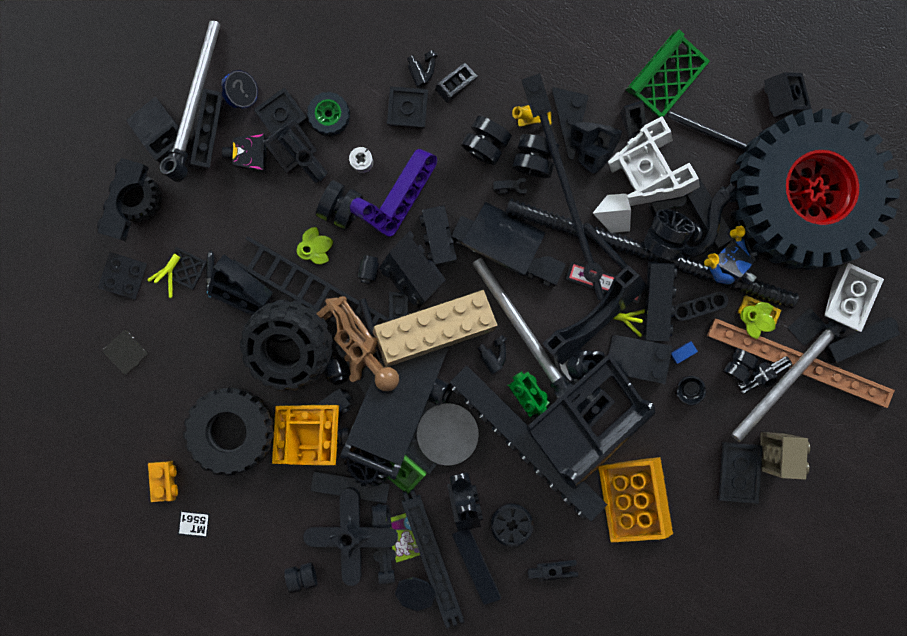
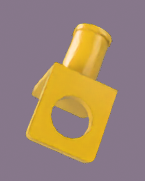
(525, 116)

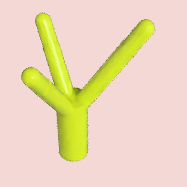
(169, 267)
(628, 317)

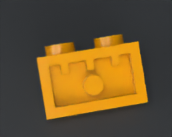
(162, 481)

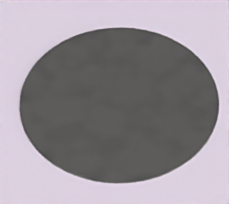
(447, 434)

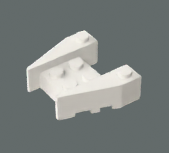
(648, 168)

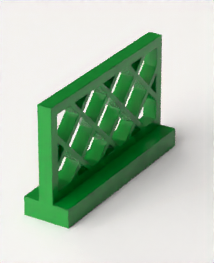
(658, 61)

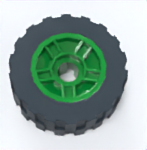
(335, 105)

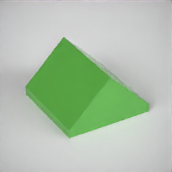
(408, 475)

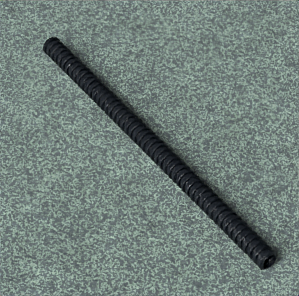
(615, 241)

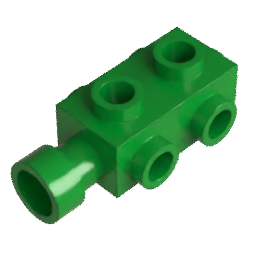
(529, 393)

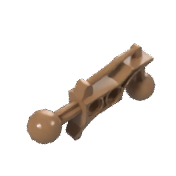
(385, 377)

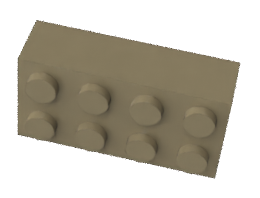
(785, 455)

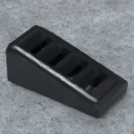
(447, 91)

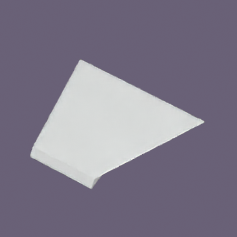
(614, 213)

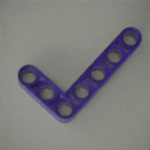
(400, 198)

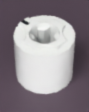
(361, 160)

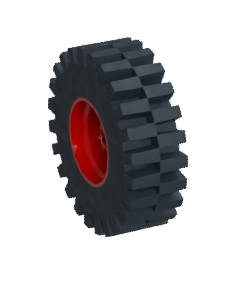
(845, 160)

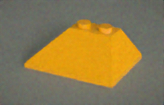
(305, 435)

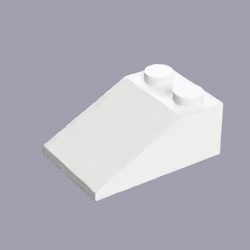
(852, 296)

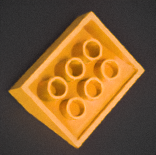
(636, 500)

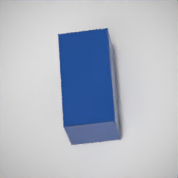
(683, 352)

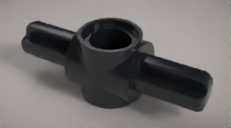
(765, 374)

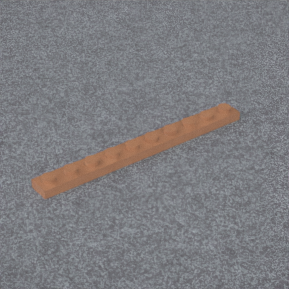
(816, 370)

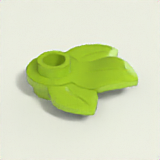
(317, 244)
(760, 321)

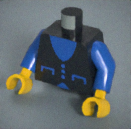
(732, 262)

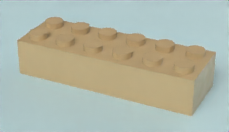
(434, 328)

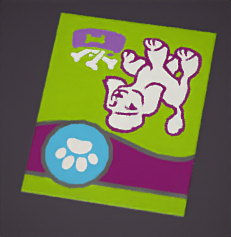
(406, 544)

